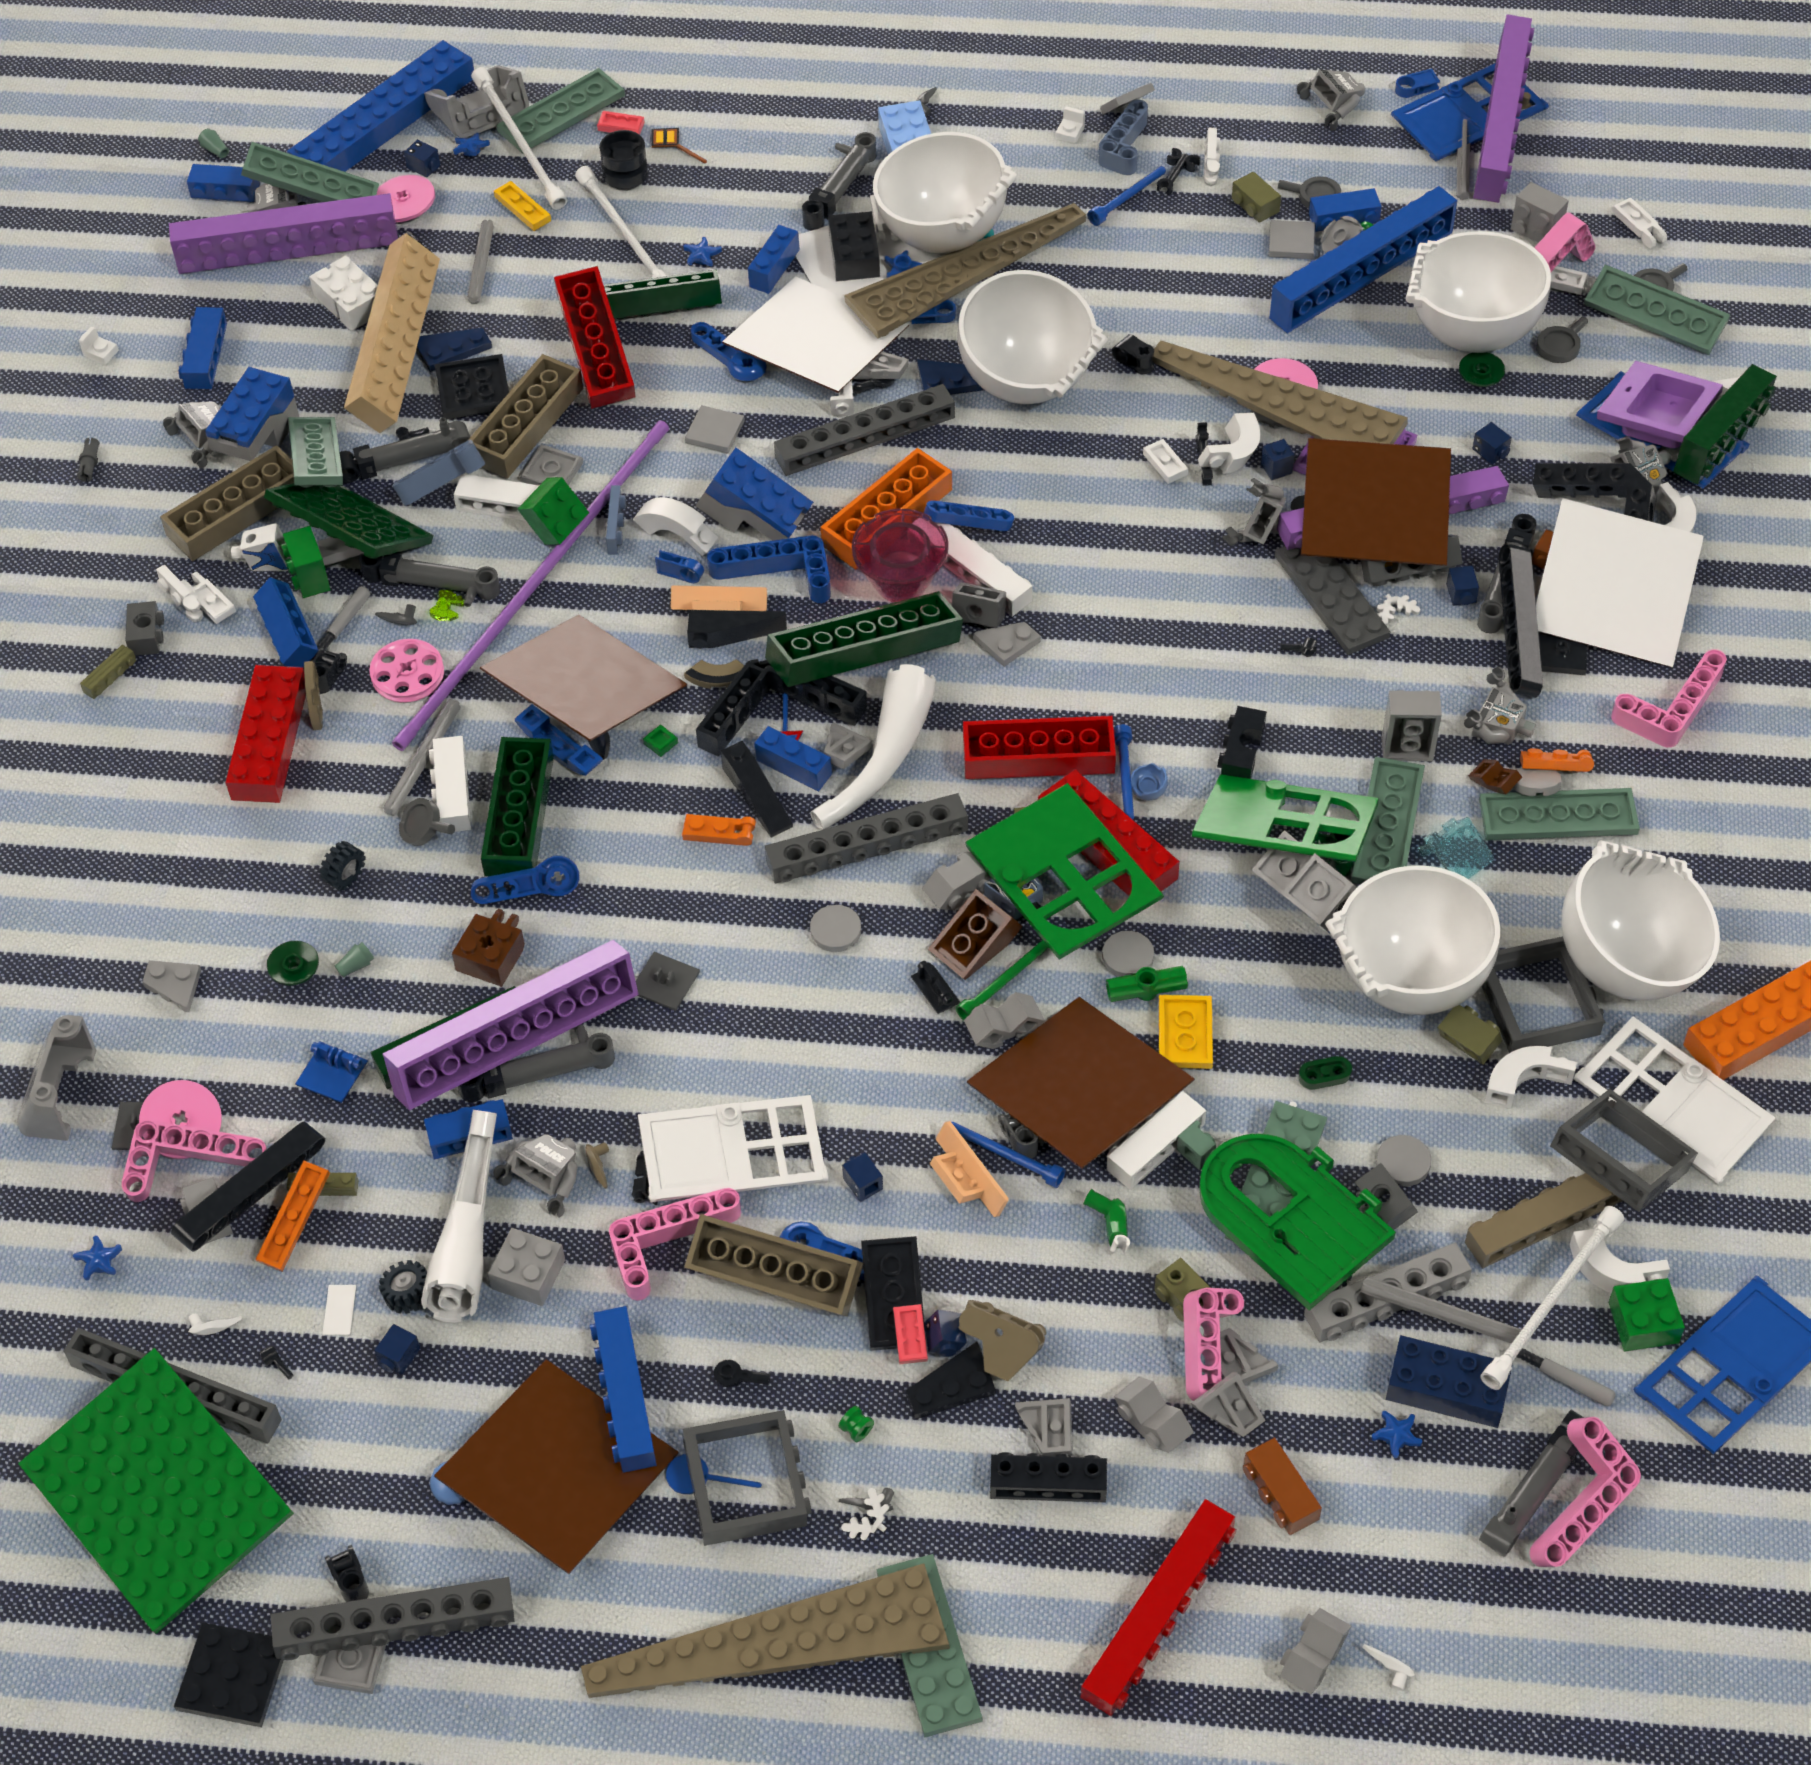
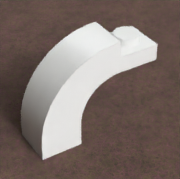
(1244, 438)
(1679, 509)
(677, 518)
(1524, 1065)
(1609, 1271)

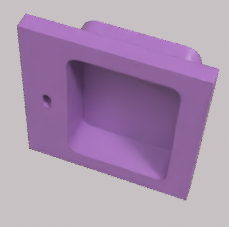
(1658, 404)

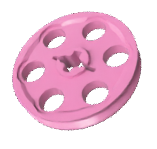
(407, 678)

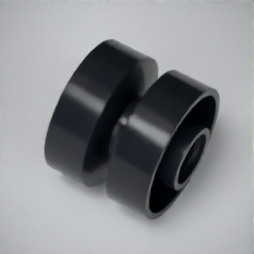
(623, 159)

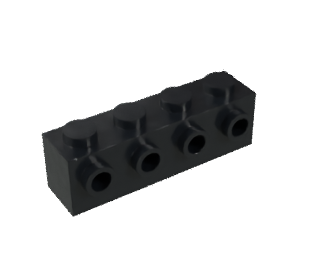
(1048, 1477)

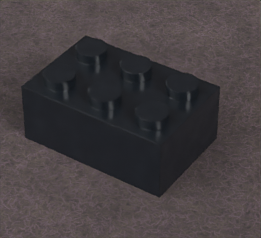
(854, 246)

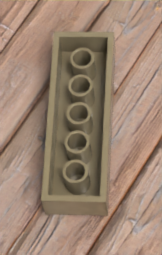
(526, 414)
(227, 504)
(774, 1265)

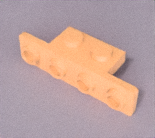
(718, 598)
(965, 1173)

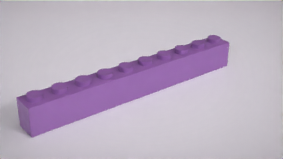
(1467, 492)

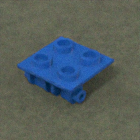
(331, 1071)

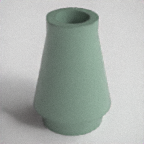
(212, 142)
(354, 960)

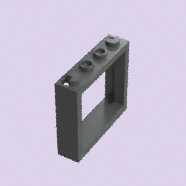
(1584, 994)
(1610, 1171)
(754, 1525)

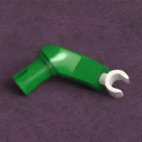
(1115, 1218)

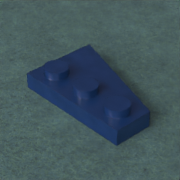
(452, 346)
(952, 375)

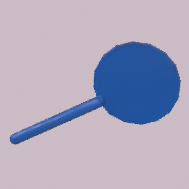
(679, 1477)

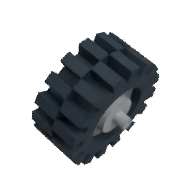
(342, 865)
(403, 1286)

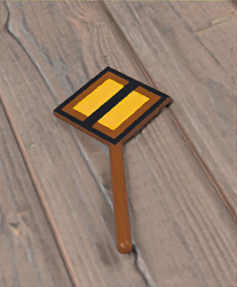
(670, 138)

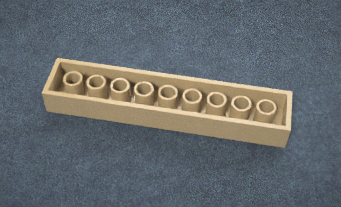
(392, 333)

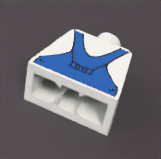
(262, 549)

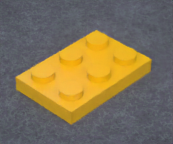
(1186, 1030)

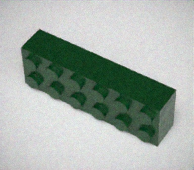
(1725, 424)
(517, 805)

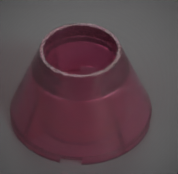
(900, 552)

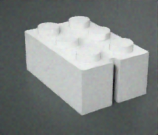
(345, 292)

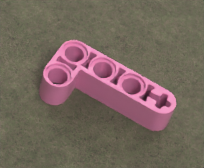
(1209, 1344)

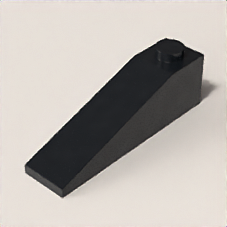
(727, 627)
(754, 788)

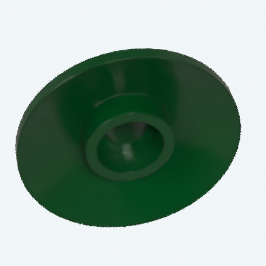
(1482, 369)
(291, 955)

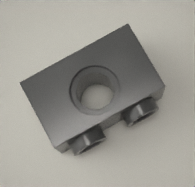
(989, 600)
(143, 628)
(1398, 1207)

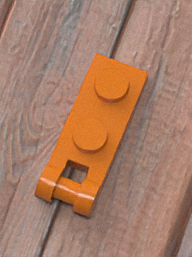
(1557, 760)
(719, 829)

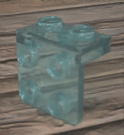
(1458, 847)

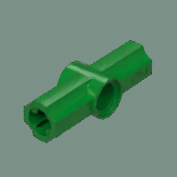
(1159, 982)

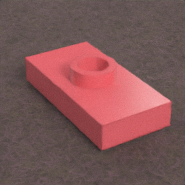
(614, 121)
(910, 1334)

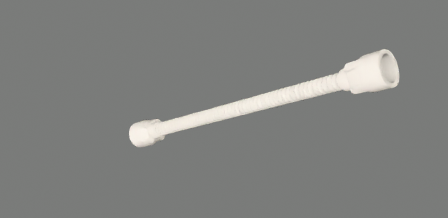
(590, 182)
(553, 194)
(1498, 1371)

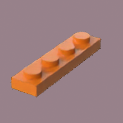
(292, 1216)

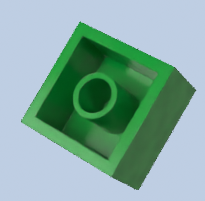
(553, 511)
(305, 562)
(1646, 1314)

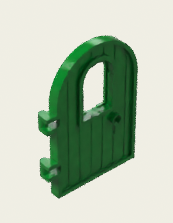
(1317, 1224)

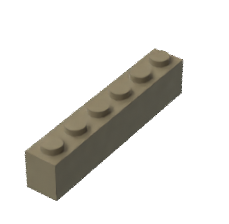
(1537, 1218)

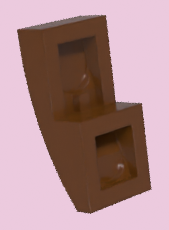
(1495, 777)

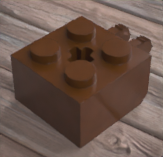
(489, 948)

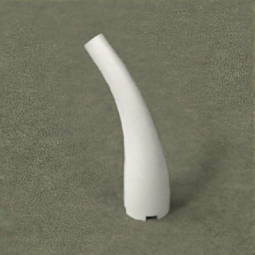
(902, 716)
(457, 1263)

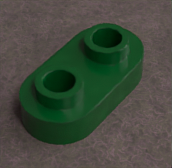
(1324, 1073)

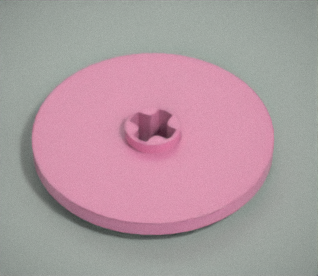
(410, 196)
(1289, 370)
(180, 1098)

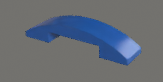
(565, 750)

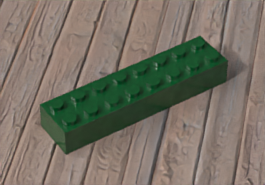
(863, 638)

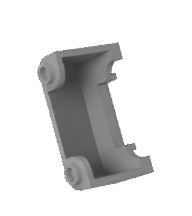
(476, 111)
(62, 1050)

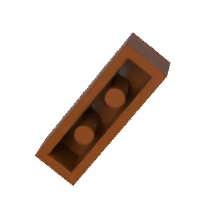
(1281, 1486)

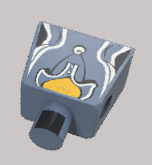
(1033, 891)

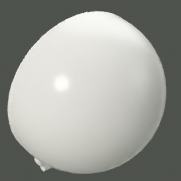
(942, 190)
(1479, 289)
(1027, 336)
(1638, 923)
(1417, 938)

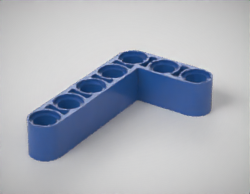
(773, 557)

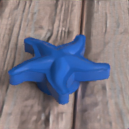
(470, 146)
(701, 253)
(900, 263)
(98, 1258)
(1397, 1433)

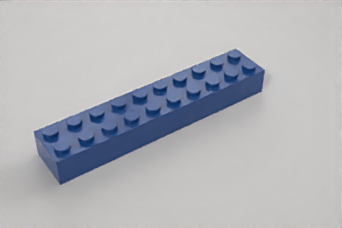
(386, 109)
(1361, 259)

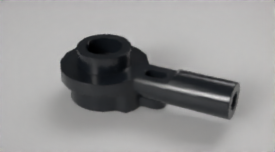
(729, 1374)

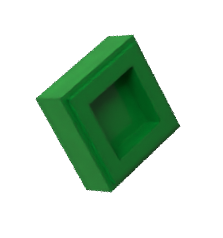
(660, 740)

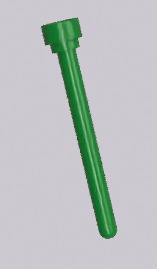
(965, 1007)

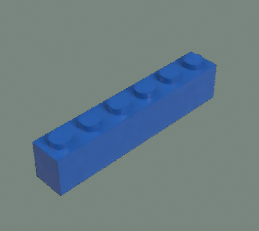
(624, 1390)

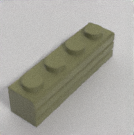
(108, 671)
(336, 1185)

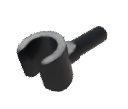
(403, 433)
(1307, 648)
(270, 1356)

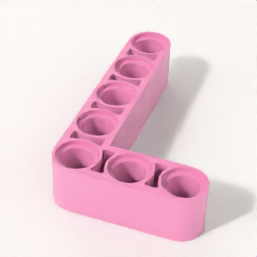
(1566, 236)
(1669, 726)
(186, 1147)
(664, 1231)
(1591, 1498)

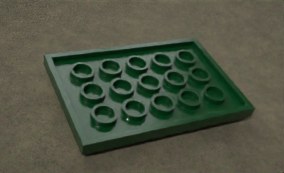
(349, 518)

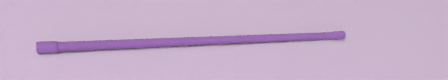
(410, 731)

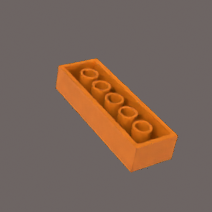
(905, 486)
(1754, 1025)

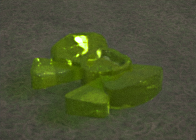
(442, 609)

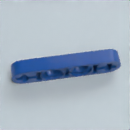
(969, 515)

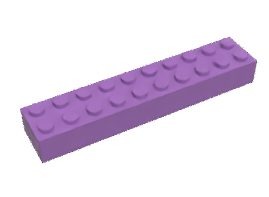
(1504, 109)
(283, 233)
(510, 1024)

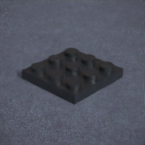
(471, 385)
(230, 1676)

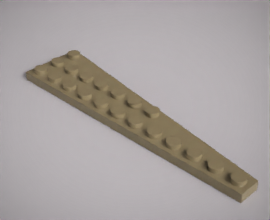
(914, 291)
(1283, 400)
(846, 1624)

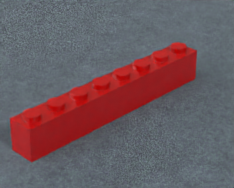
(1158, 1607)

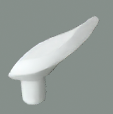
(210, 1327)
(1400, 1669)

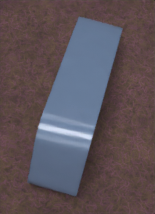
(1116, 147)
(439, 472)

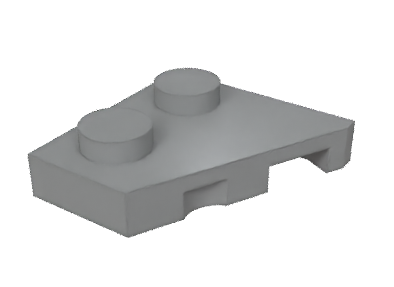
(884, 367)
(1007, 641)
(845, 746)
(173, 981)
(1242, 1358)
(1230, 1405)
(1048, 1424)

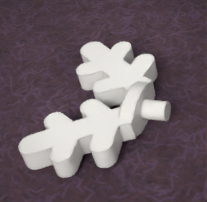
(1386, 610)
(877, 1511)

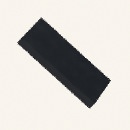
(890, 1282)

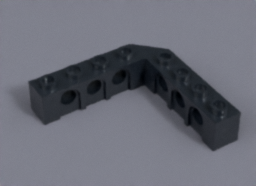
(1596, 481)
(750, 687)

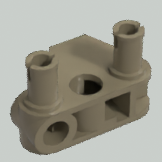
(1002, 1353)

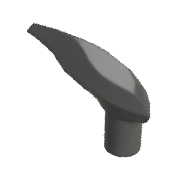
(924, 99)
(398, 618)
(860, 1501)

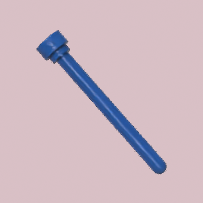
(1098, 214)
(1123, 737)
(1052, 1174)

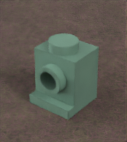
(1195, 1145)

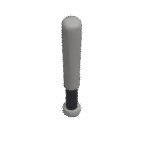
(345, 616)
(1570, 1378)

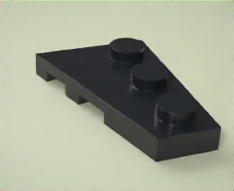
(952, 1384)

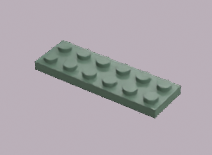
(563, 108)
(304, 176)
(1657, 309)
(315, 451)
(1560, 814)
(1392, 827)
(1296, 1126)
(939, 1677)

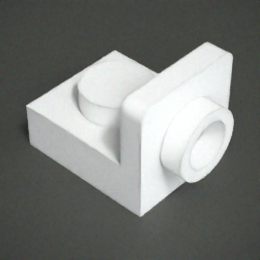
(1071, 125)
(97, 347)
(843, 403)

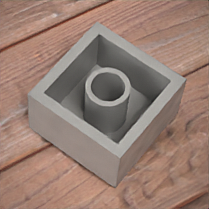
(1537, 211)
(526, 1267)

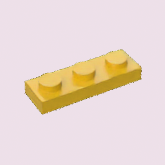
(522, 205)

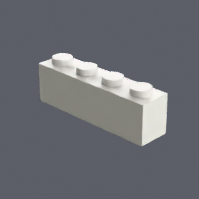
(491, 496)
(451, 781)
(1154, 1141)

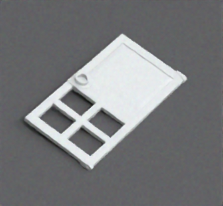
(1692, 1106)
(708, 1150)

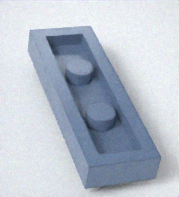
(615, 520)

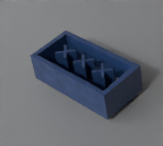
(1445, 1382)

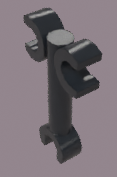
(1177, 160)
(1201, 439)

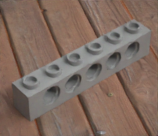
(1420, 1270)

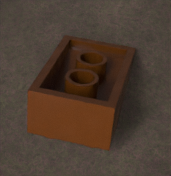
(974, 935)

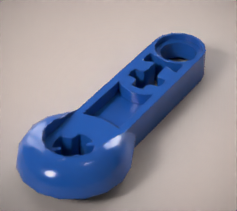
(734, 359)
(531, 881)
(816, 1239)

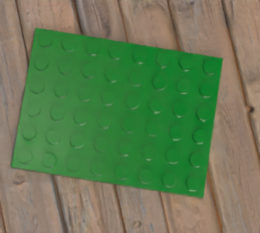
(155, 1490)

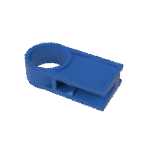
(1420, 83)
(934, 316)
(677, 567)

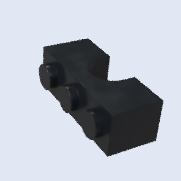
(1246, 728)

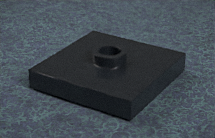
(1562, 655)

